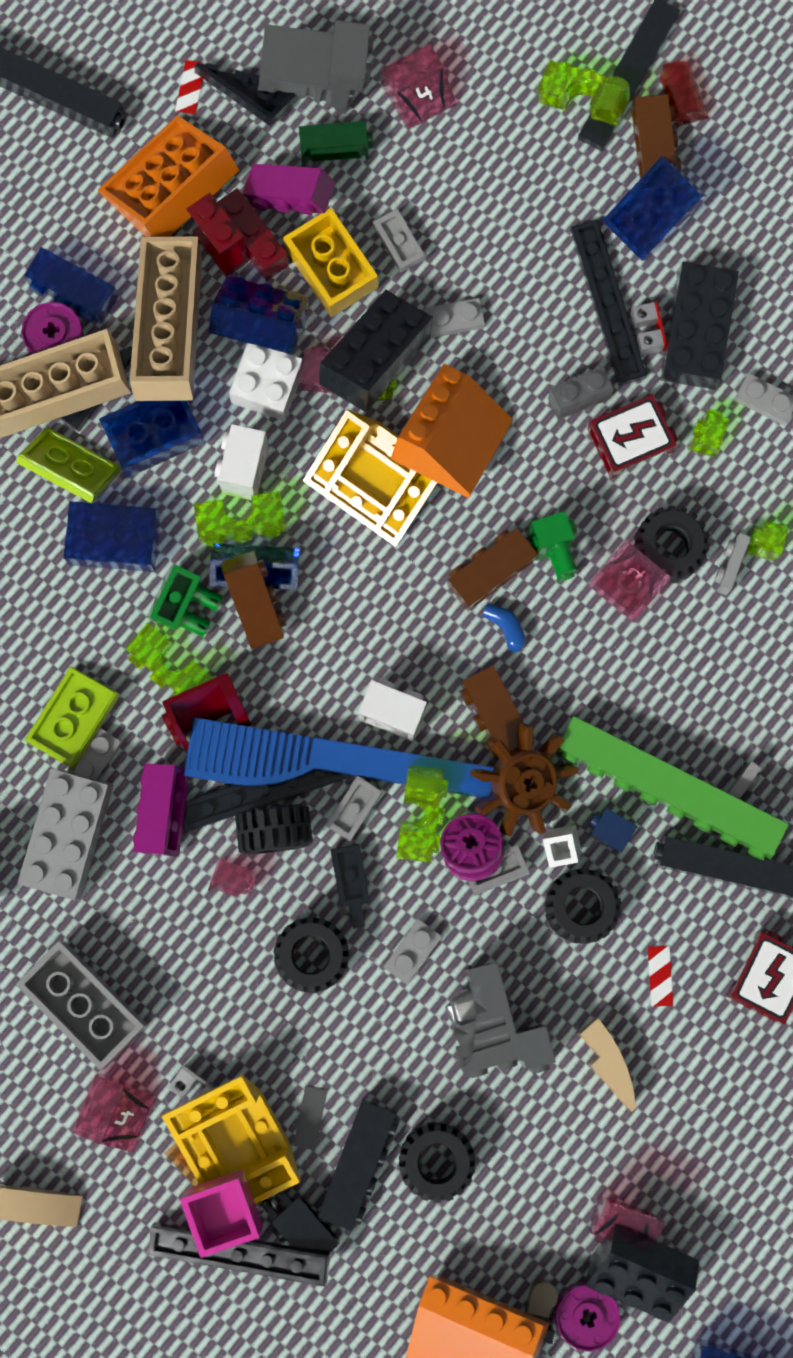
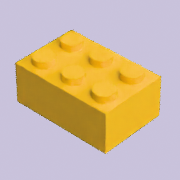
(331, 262)

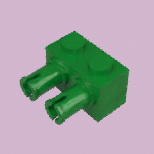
(552, 540)
(174, 596)

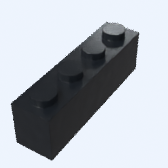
(357, 1165)

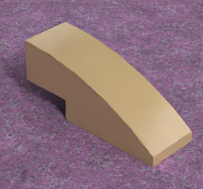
(609, 1062)
(39, 1206)

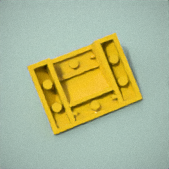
(364, 481)
(232, 1132)

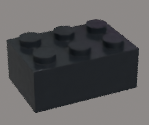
(642, 1273)

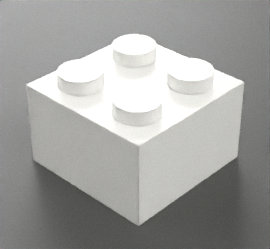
(266, 381)
(242, 461)
(392, 709)

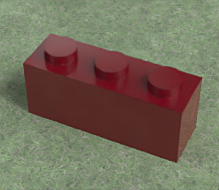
(260, 243)

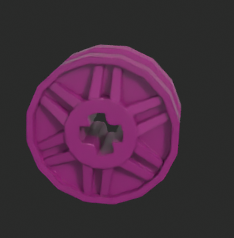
(46, 319)
(478, 861)
(578, 1333)

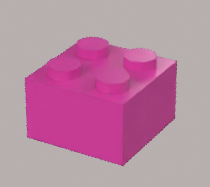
(221, 1213)

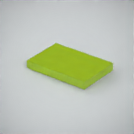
(68, 465)
(72, 717)

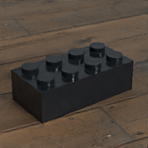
(699, 325)
(375, 350)

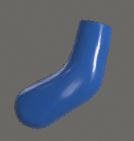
(509, 625)

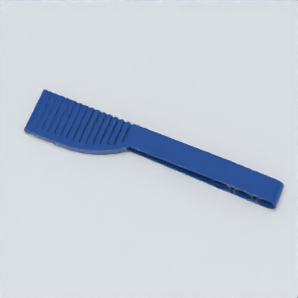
(268, 757)

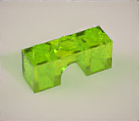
(564, 82)
(264, 520)
(149, 650)
(418, 838)

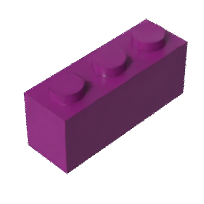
(288, 188)
(161, 810)

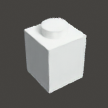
(562, 846)

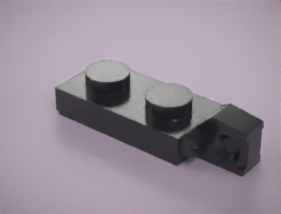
(351, 882)

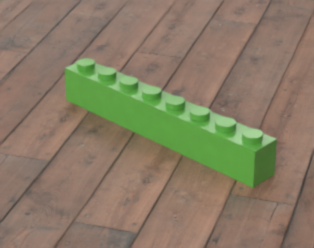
(672, 788)

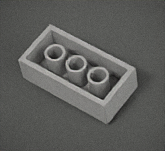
(65, 834)
(81, 1005)

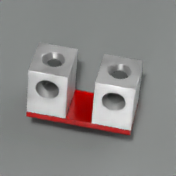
(651, 317)

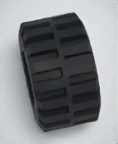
(685, 526)
(273, 829)
(608, 906)
(284, 955)
(437, 1188)

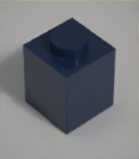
(611, 829)

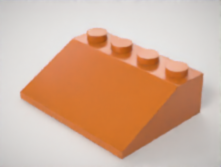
(168, 177)
(452, 432)
(469, 1324)

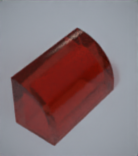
(683, 92)

